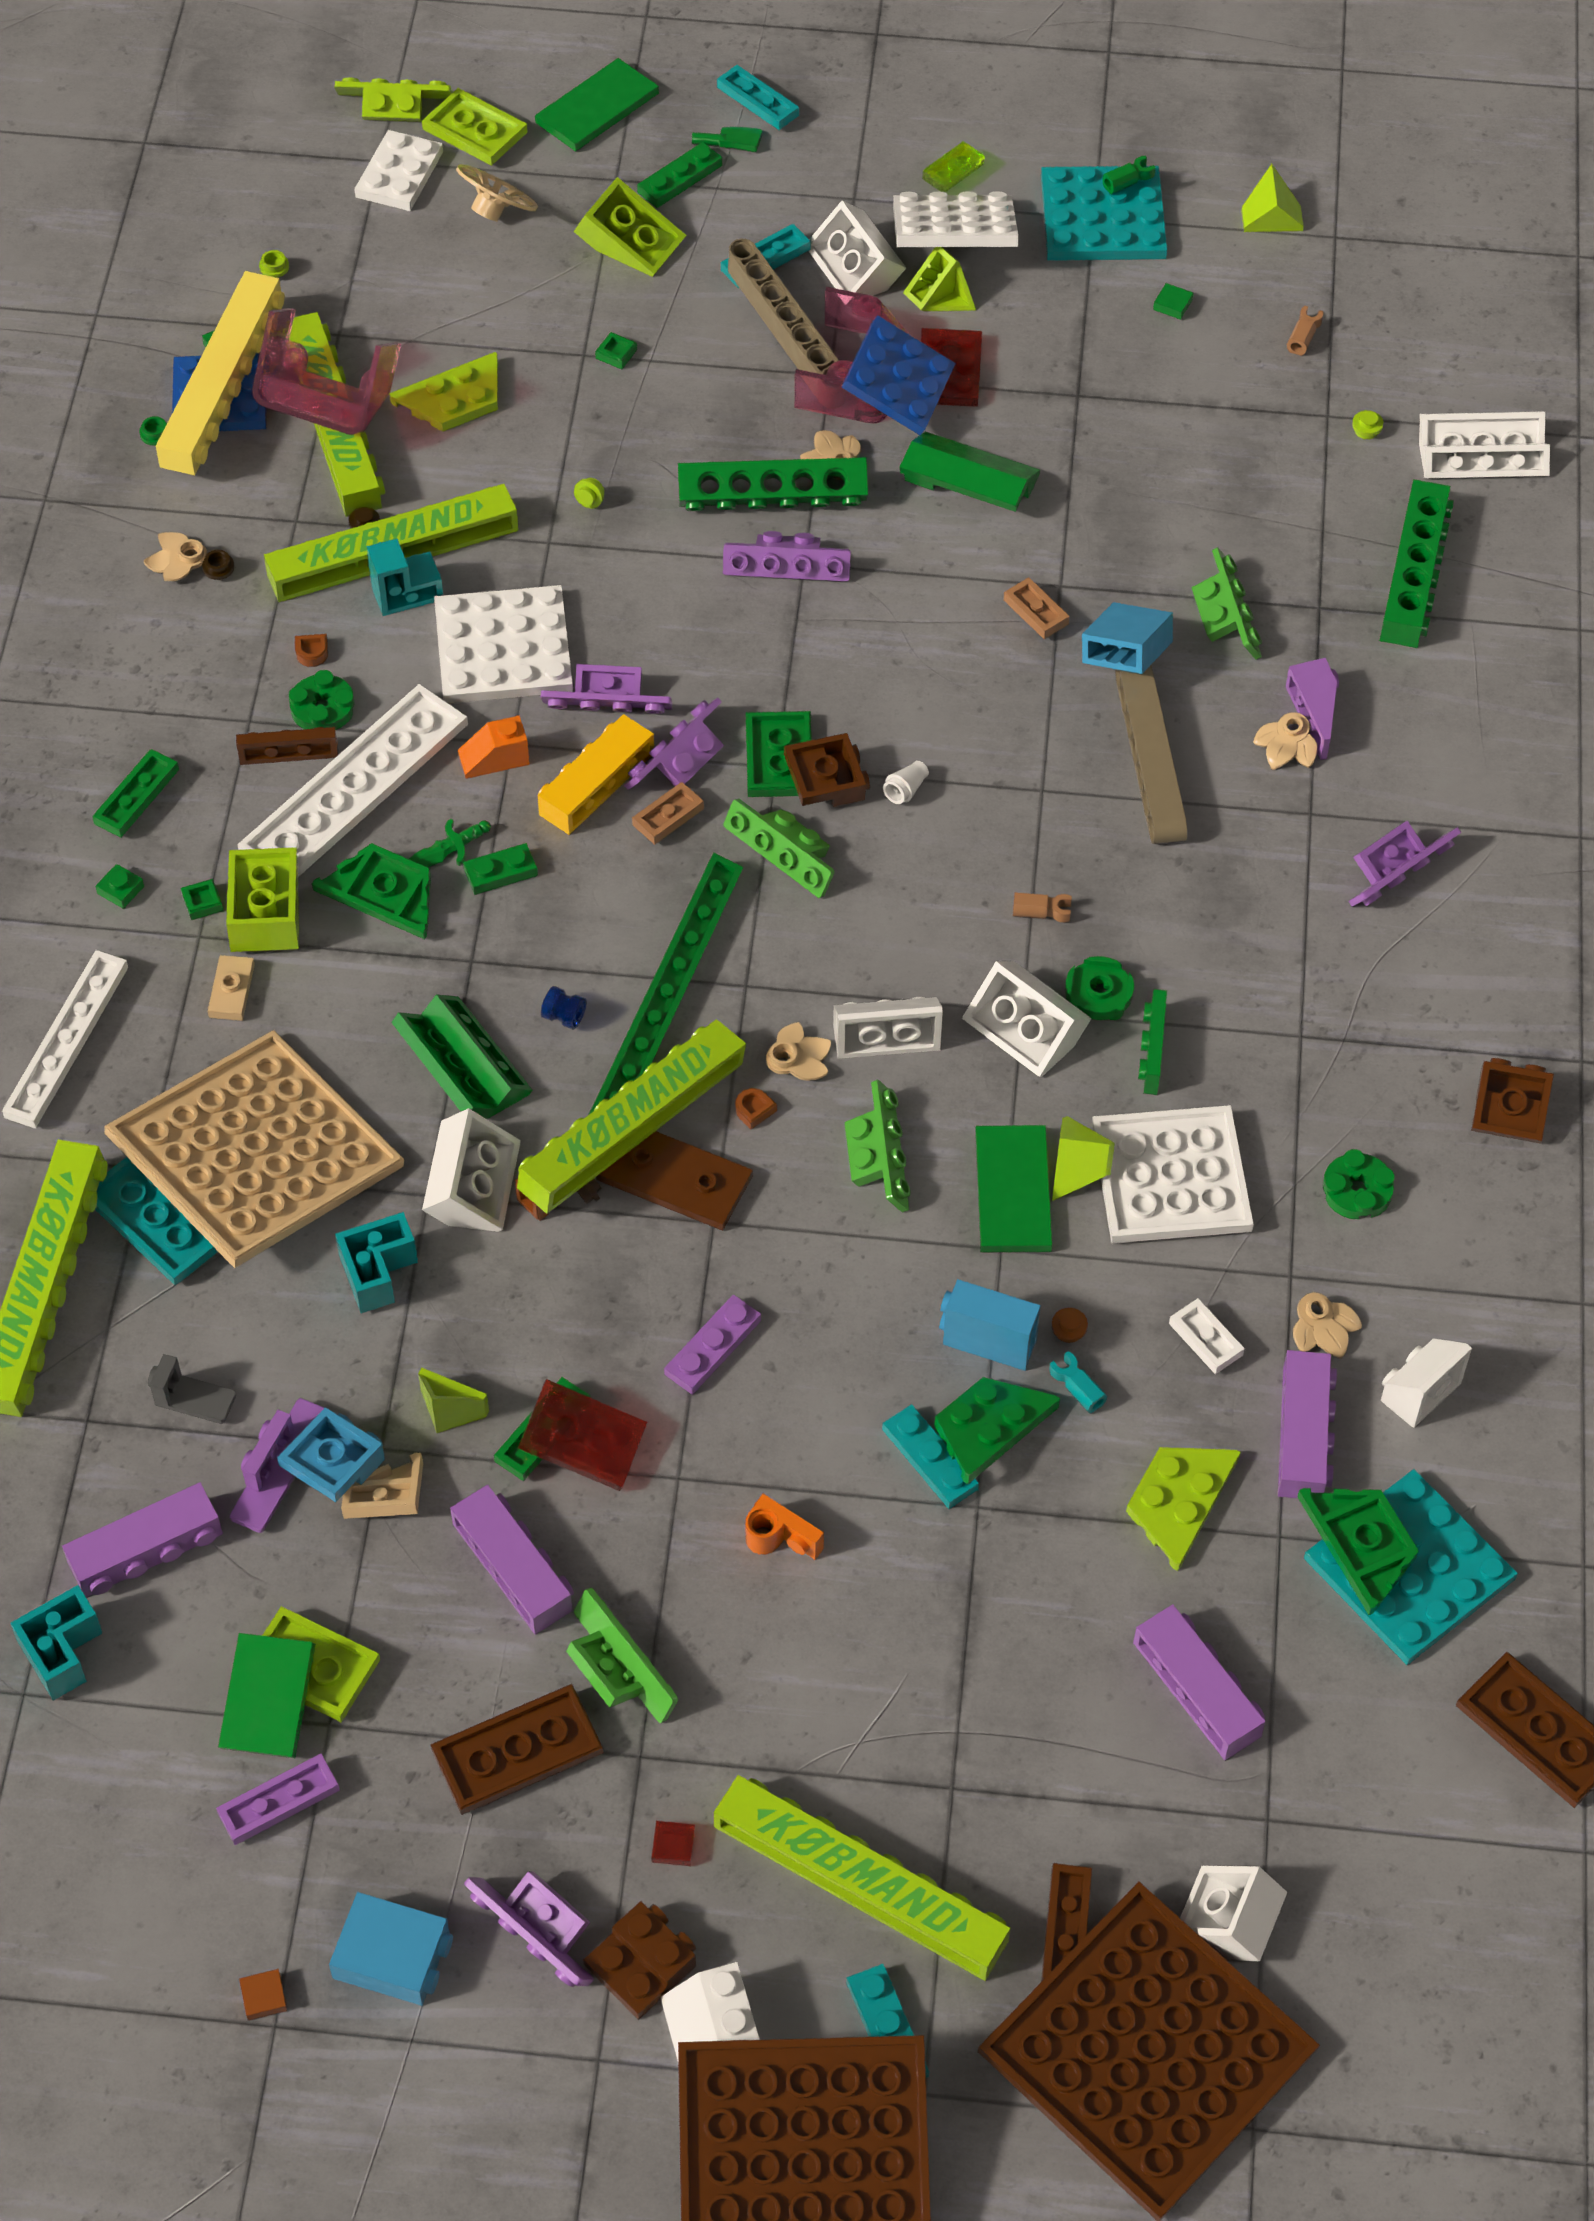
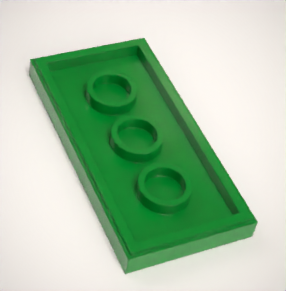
(596, 104)
(1013, 1188)

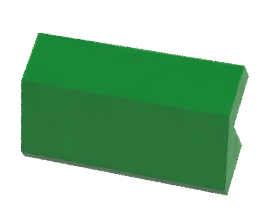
(969, 471)
(462, 1056)

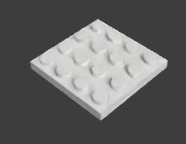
(955, 220)
(502, 644)
(1174, 1175)

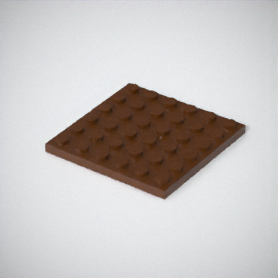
(1148, 2050)
(804, 2129)

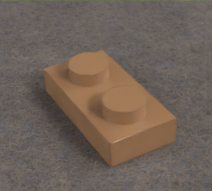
(1036, 608)
(668, 813)

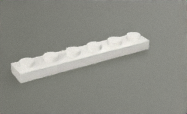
(65, 1039)

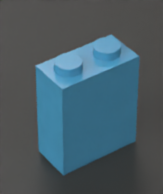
(1127, 637)
(989, 1324)
(391, 1949)

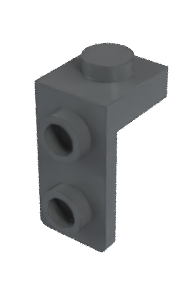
(188, 1395)

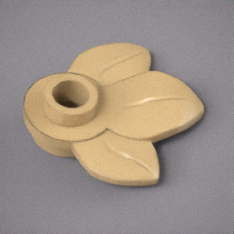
(830, 445)
(177, 556)
(1287, 744)
(802, 1052)
(1328, 1328)

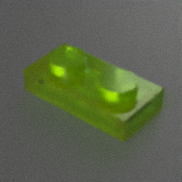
(953, 167)

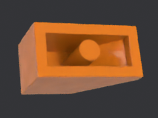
(495, 748)

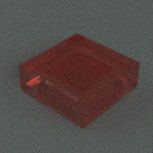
(673, 1843)

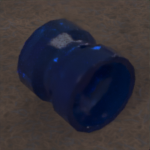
(563, 1007)

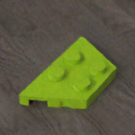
(453, 394)
(1179, 1496)

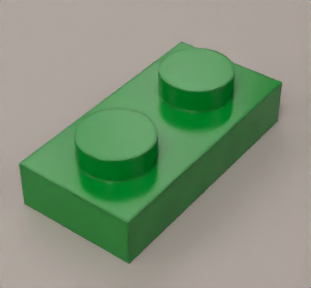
(500, 868)

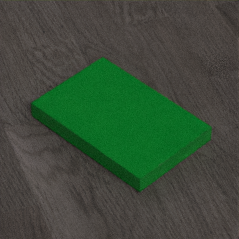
(765, 742)
(266, 1695)

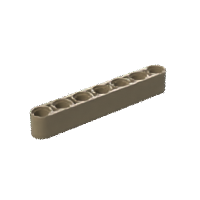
(778, 308)
(1152, 756)

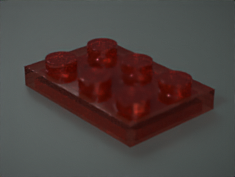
(965, 350)
(582, 1435)

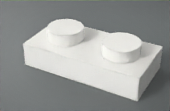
(1206, 1336)

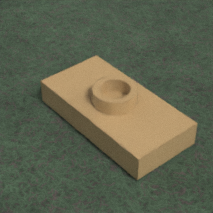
(231, 987)

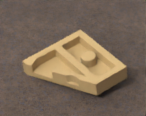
(386, 1492)

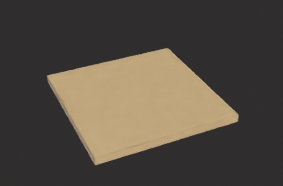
(254, 1148)

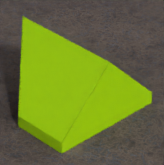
(1271, 206)
(940, 284)
(1081, 1157)
(450, 1401)

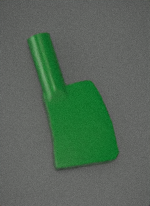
(731, 137)

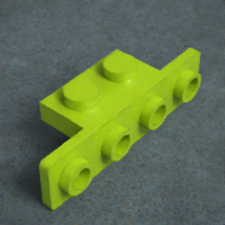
(392, 100)

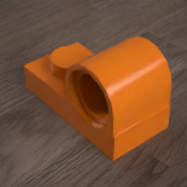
(784, 1525)

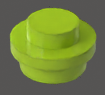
(274, 264)
(1367, 424)
(589, 492)

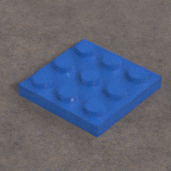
(898, 375)
(244, 410)

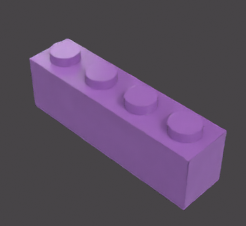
(1305, 1423)
(142, 1540)
(512, 1559)
(1199, 1681)

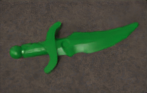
(453, 842)

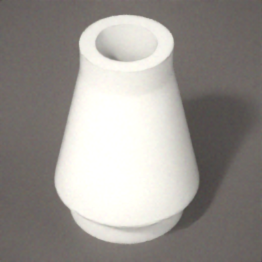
(904, 783)

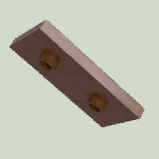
(680, 1179)
(1534, 1727)
(516, 1749)

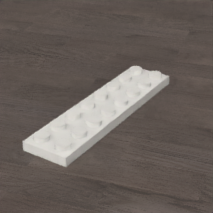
(359, 778)

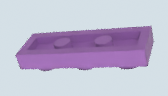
(712, 1344)
(277, 1799)

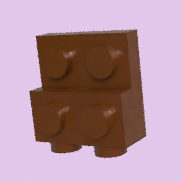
(827, 770)
(1512, 1100)
(642, 1959)

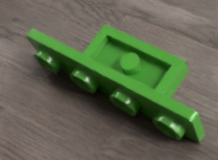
(1222, 605)
(784, 844)
(876, 1147)
(616, 1662)

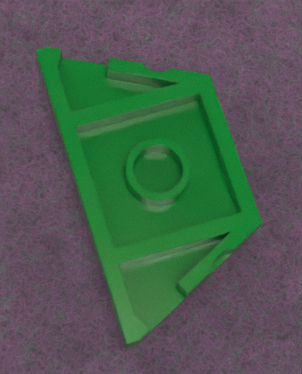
(382, 887)
(990, 1422)
(1363, 1539)

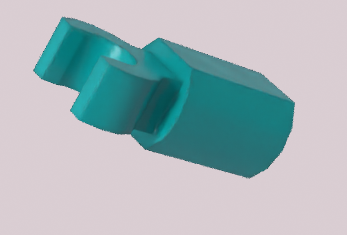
(1079, 1383)

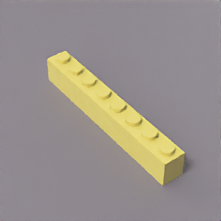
(219, 374)

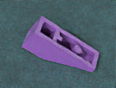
(1313, 693)

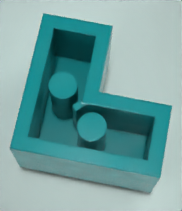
(402, 581)
(371, 1253)
(52, 1634)

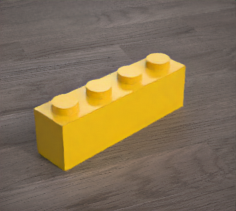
(595, 774)

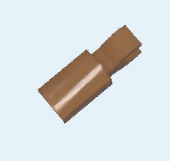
(1304, 332)
(1042, 906)

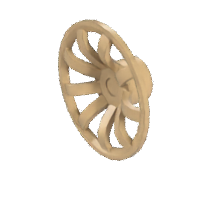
(488, 201)

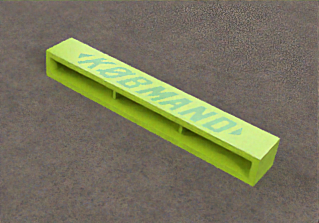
(345, 453)
(432, 528)
(630, 1115)
(44, 1268)
(862, 1876)

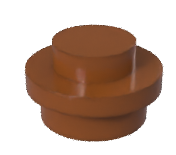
(1069, 1325)

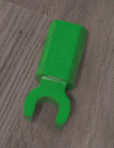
(1128, 175)

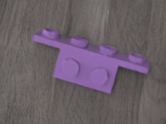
(786, 558)
(608, 687)
(685, 753)
(1392, 856)
(263, 1476)
(541, 1919)

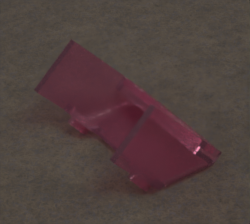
(288, 388)
(824, 392)

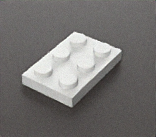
(399, 170)

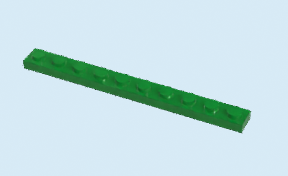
(672, 975)

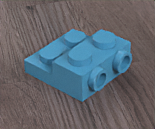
(332, 1454)

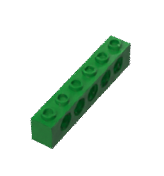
(851, 470)
(1415, 564)

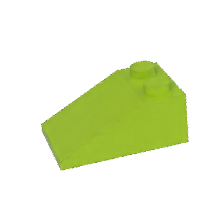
(629, 229)
(263, 900)

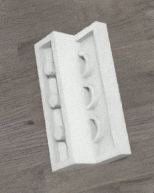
(1484, 444)

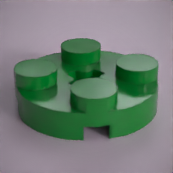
(321, 687)
(1114, 979)
(1363, 1168)

